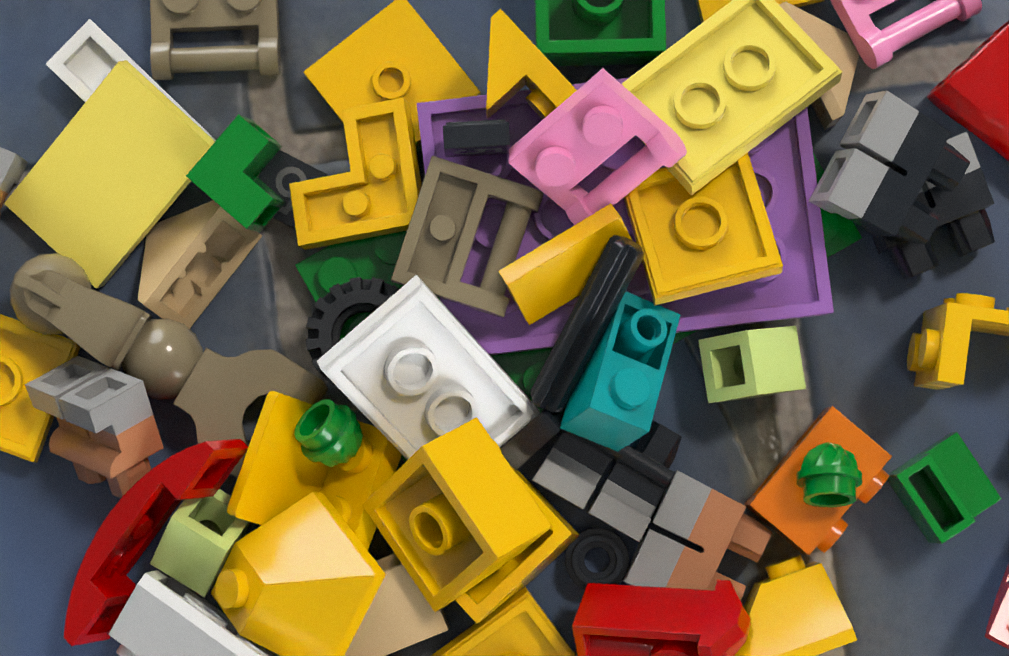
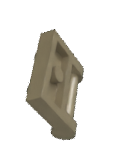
(214, 15)
(446, 228)

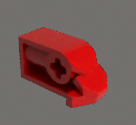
(660, 621)

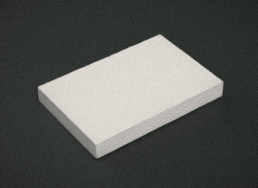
(424, 374)

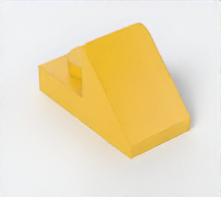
(517, 63)

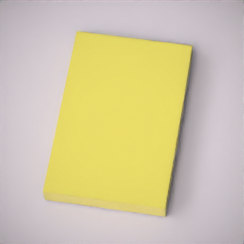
(732, 85)
(110, 173)

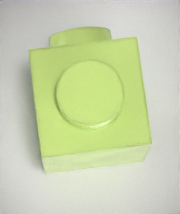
(752, 364)
(199, 541)

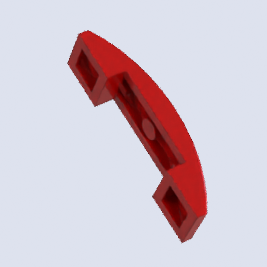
(129, 528)

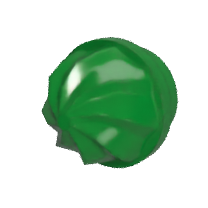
(329, 433)
(829, 476)

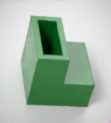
(231, 171)
(943, 488)

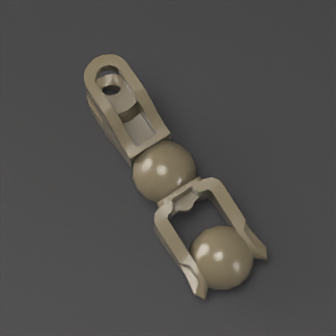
(56, 297)

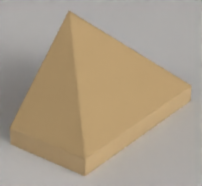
(840, 50)
(191, 261)

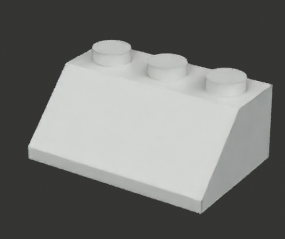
(176, 621)

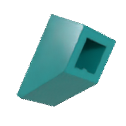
(624, 375)

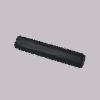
(587, 323)

